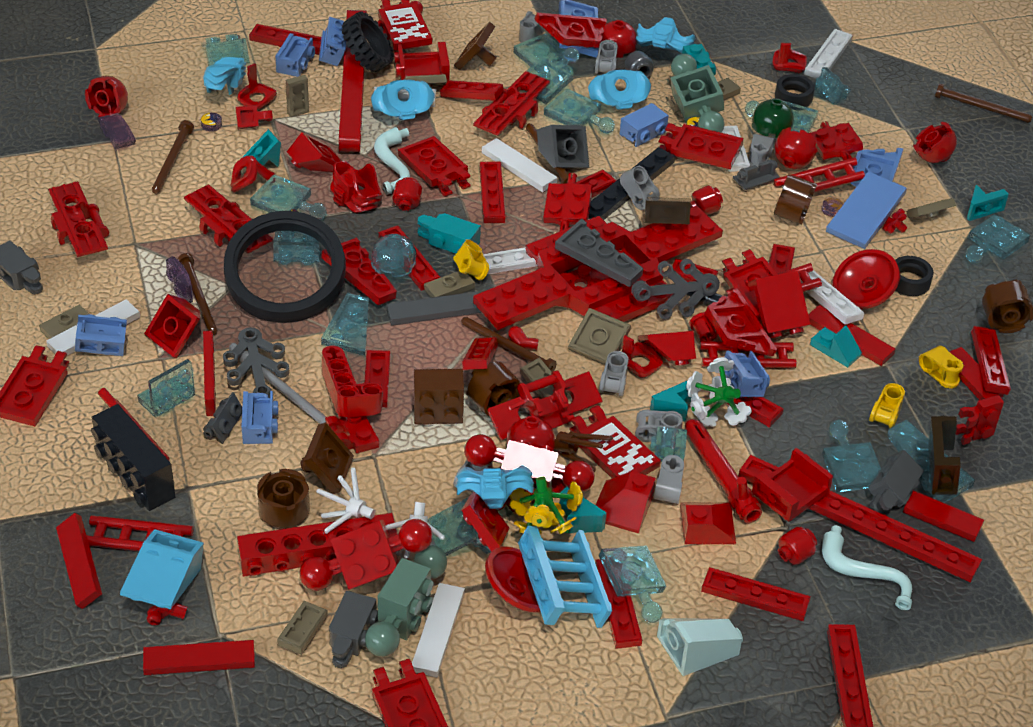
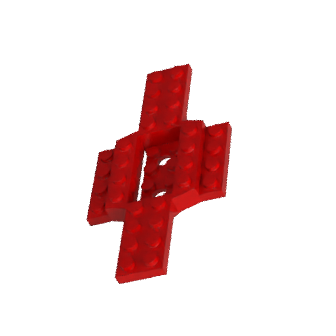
(549, 288)

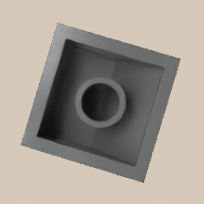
(564, 145)

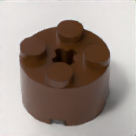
(795, 199)
(1007, 306)
(492, 386)
(283, 498)

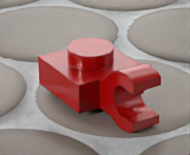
(249, 116)

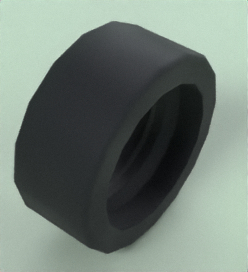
(795, 82)
(918, 266)

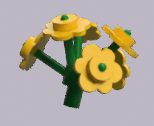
(544, 511)

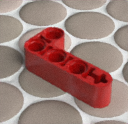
(347, 396)

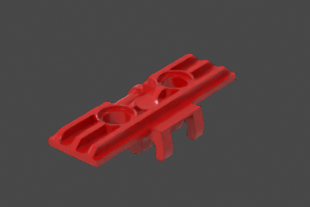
(512, 104)
(71, 220)
(222, 220)
(551, 409)

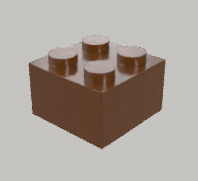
(438, 396)

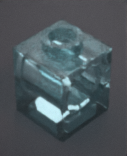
(669, 442)

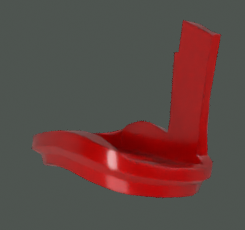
(782, 56)
(255, 87)
(250, 175)
(640, 349)

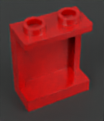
(422, 63)
(781, 303)
(793, 485)

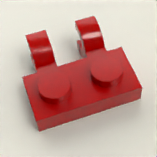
(981, 420)
(358, 432)

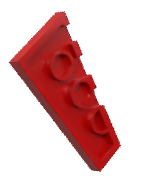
(361, 273)

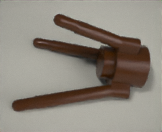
(570, 443)

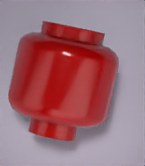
(407, 193)
(707, 199)
(797, 545)

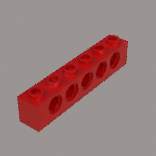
(293, 546)

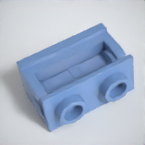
(332, 42)
(294, 55)
(644, 124)
(100, 335)
(747, 374)
(258, 418)

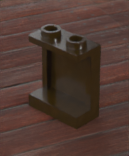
(667, 210)
(943, 470)

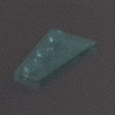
(349, 325)

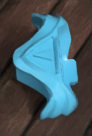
(663, 35)
(225, 71)
(604, 90)
(386, 99)
(494, 484)

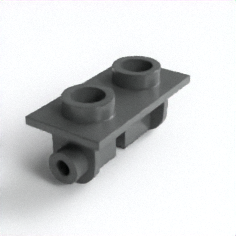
(756, 176)
(225, 419)

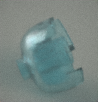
(393, 255)

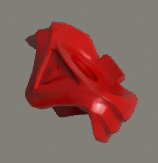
(346, 190)

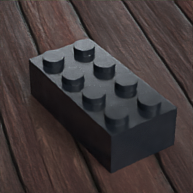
(133, 457)

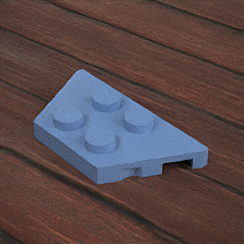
(878, 163)

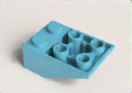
(163, 569)

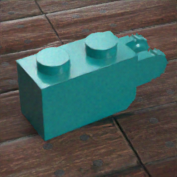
(448, 231)

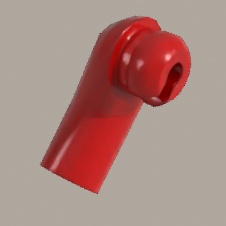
(518, 336)
(155, 613)

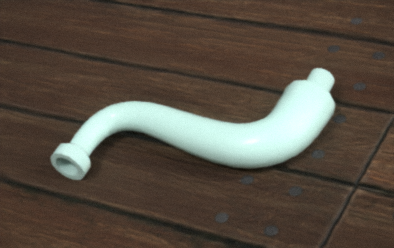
(381, 147)
(833, 556)

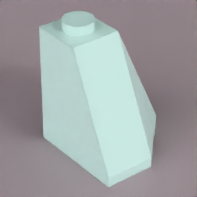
(698, 642)

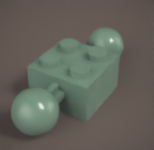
(697, 92)
(405, 600)

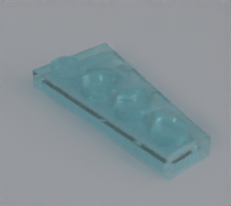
(909, 438)

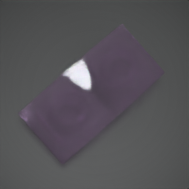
(117, 130)
(178, 274)

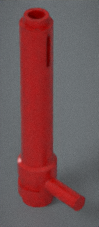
(736, 488)

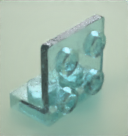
(230, 47)
(168, 389)
(455, 529)

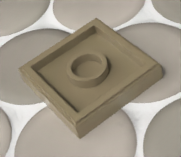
(598, 336)

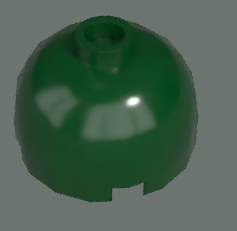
(772, 117)

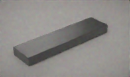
(432, 308)

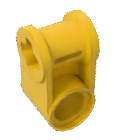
(471, 260)
(942, 366)
(888, 405)

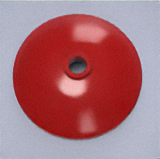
(864, 270)
(510, 578)

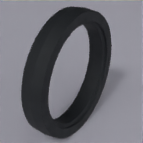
(272, 223)

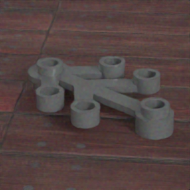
(679, 288)
(255, 359)

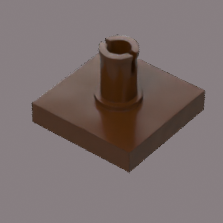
(477, 47)
(327, 458)

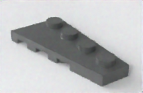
(593, 251)

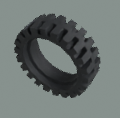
(372, 56)

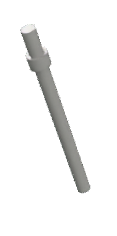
(287, 391)

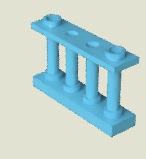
(547, 587)

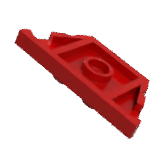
(573, 30)
(738, 325)

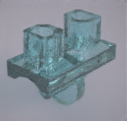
(831, 86)

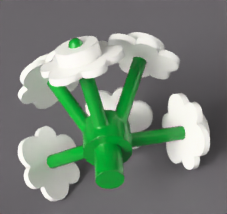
(720, 392)

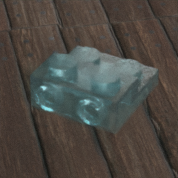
(295, 247)

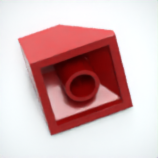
(312, 154)
(173, 324)
(672, 346)
(627, 500)
(707, 523)

